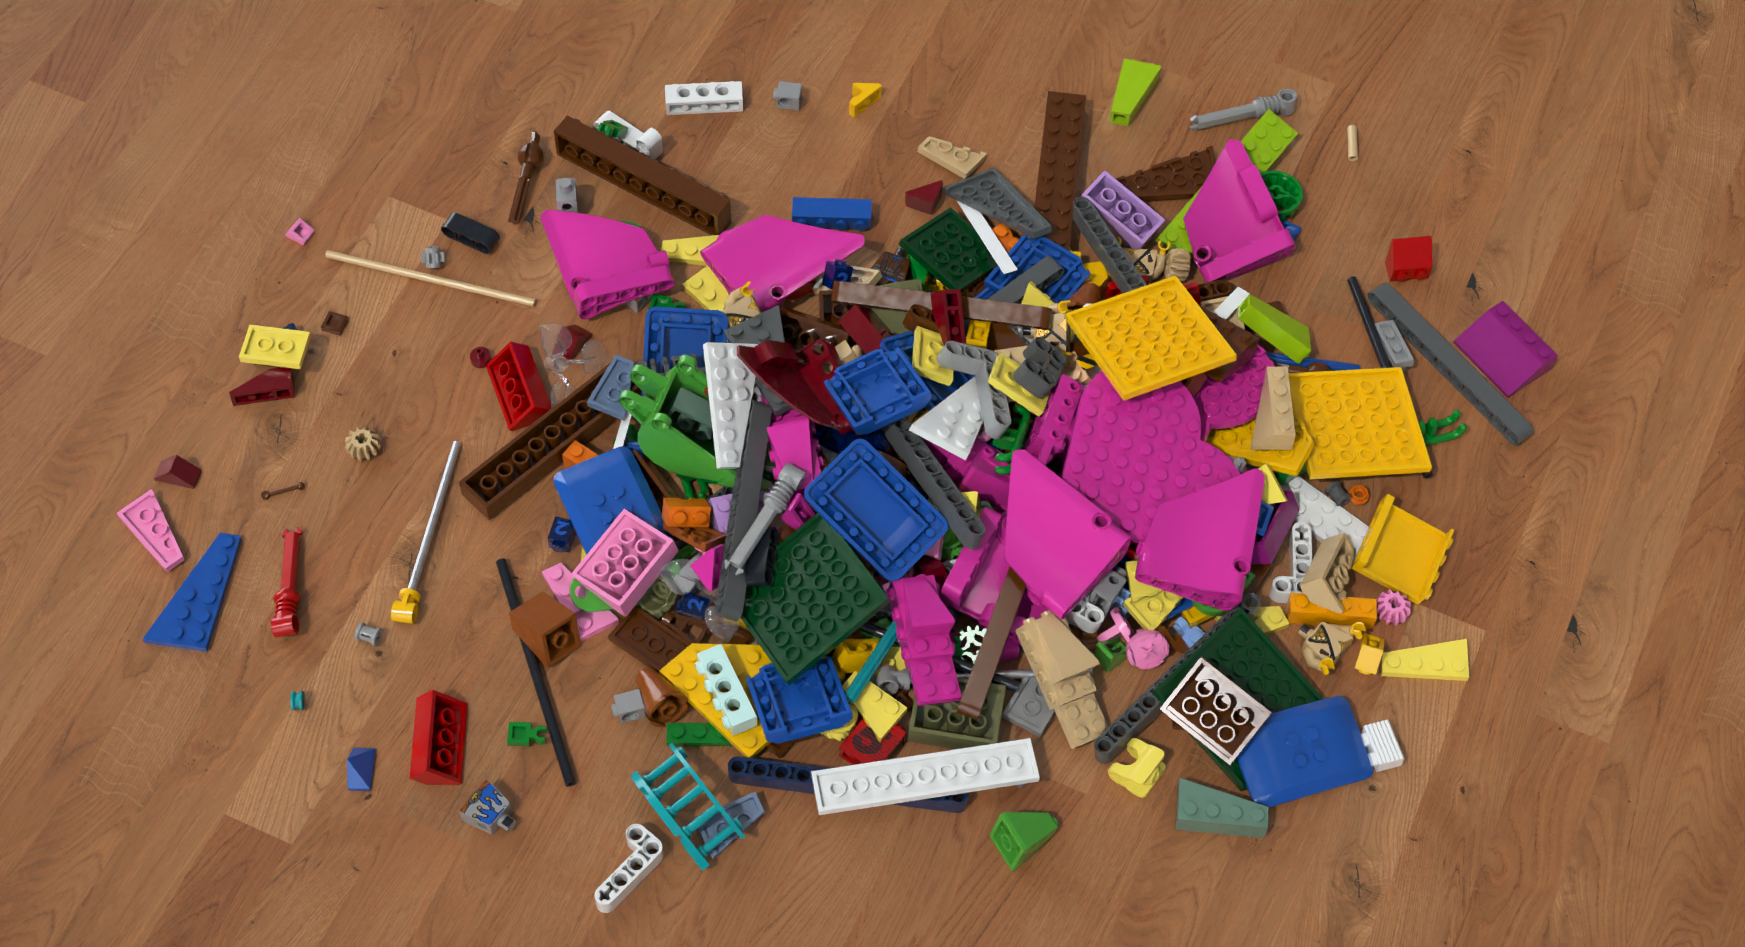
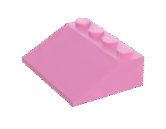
(625, 562)

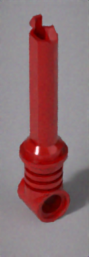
(287, 598)

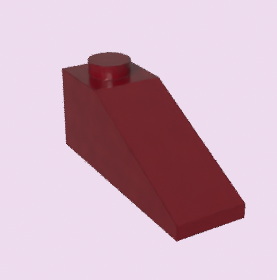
(948, 315)
(268, 386)

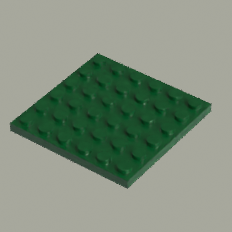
(814, 600)
(1255, 665)

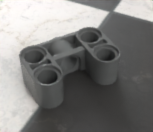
(1040, 368)

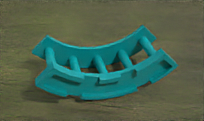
(669, 813)

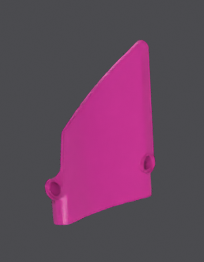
(775, 256)
(604, 260)
(1056, 538)
(1202, 541)

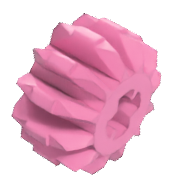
(1400, 609)

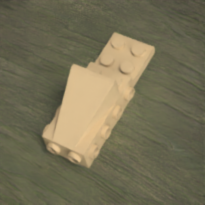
(1063, 676)

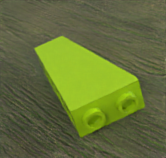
(1132, 90)
(1276, 327)

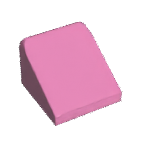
(300, 232)

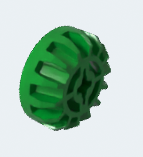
(1284, 191)

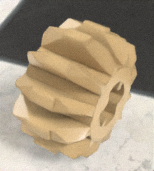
(1177, 264)
(362, 443)

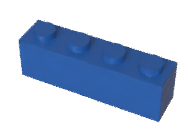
(832, 213)

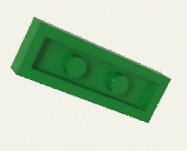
(694, 735)

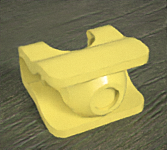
(1144, 772)

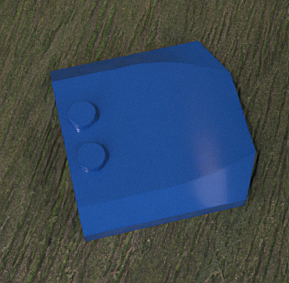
(1028, 253)
(877, 390)
(801, 709)

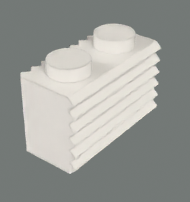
(1382, 746)

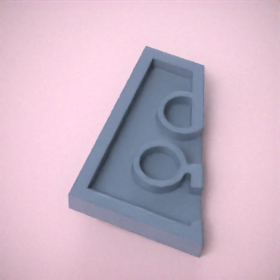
(608, 390)
(747, 811)

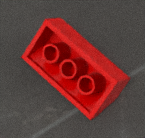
(518, 386)
(438, 739)

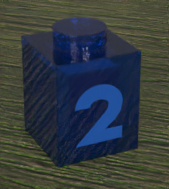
(836, 271)
(561, 535)
(693, 606)

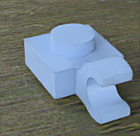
(1125, 594)
(1189, 635)

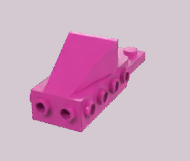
(1054, 427)
(794, 443)
(976, 472)
(924, 638)

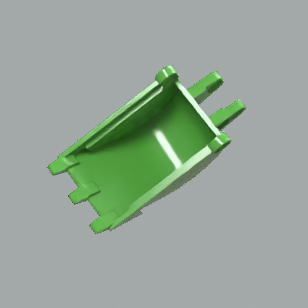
(660, 440)

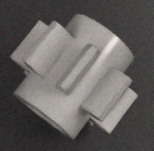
(432, 257)

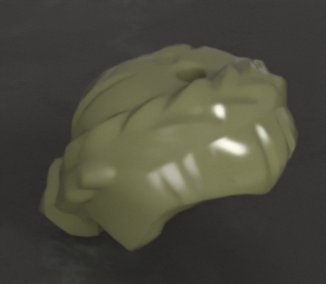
(657, 599)

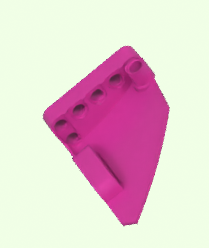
(1235, 219)
(979, 577)

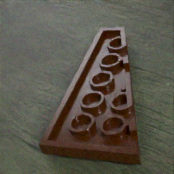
(1173, 178)

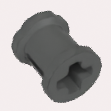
(1338, 493)

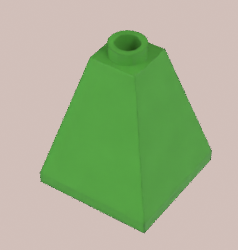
(1021, 835)

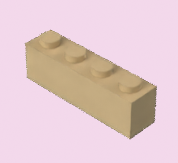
(1274, 419)
(1328, 573)

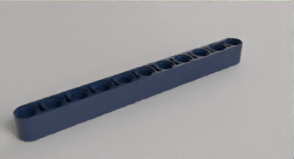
(795, 771)

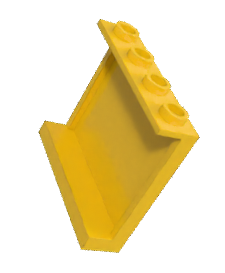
(1402, 552)

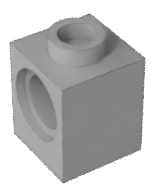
(788, 95)
(628, 706)

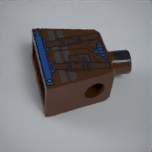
(893, 266)

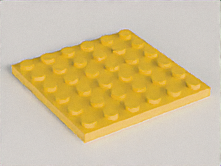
(1150, 337)
(1359, 423)

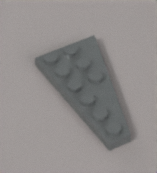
(998, 199)
(755, 331)

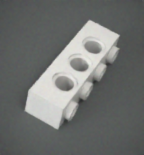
(704, 98)

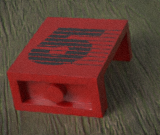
(864, 747)

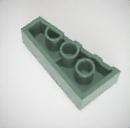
(690, 414)
(1218, 812)

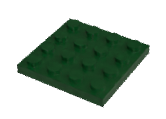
(950, 250)

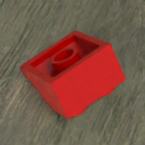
(1409, 258)

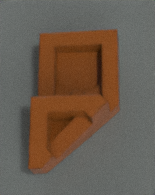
(1175, 642)

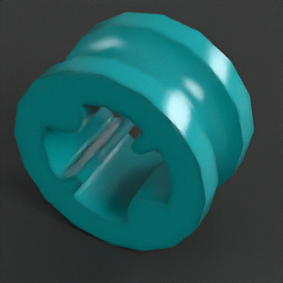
(297, 700)

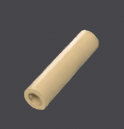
(1352, 143)

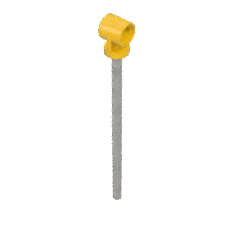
(407, 609)

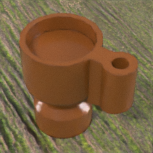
(1089, 640)

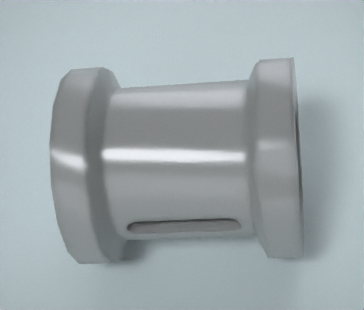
(368, 634)

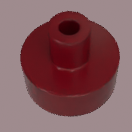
(480, 357)

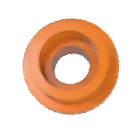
(1359, 490)

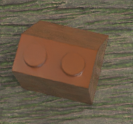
(546, 628)

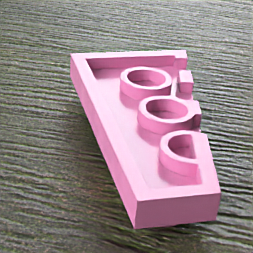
(150, 527)
(588, 623)

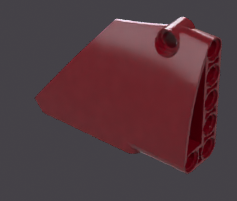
(796, 382)

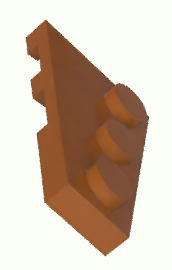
(699, 537)

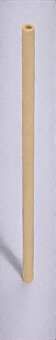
(430, 278)

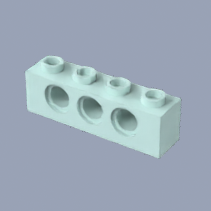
(716, 659)

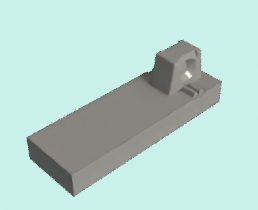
(1394, 345)

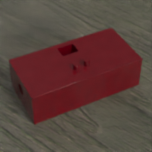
(865, 328)

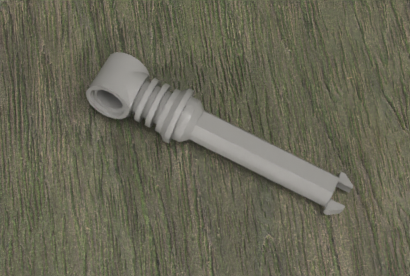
(1282, 103)
(774, 503)

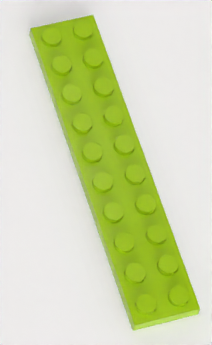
(1263, 145)

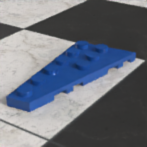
(195, 607)

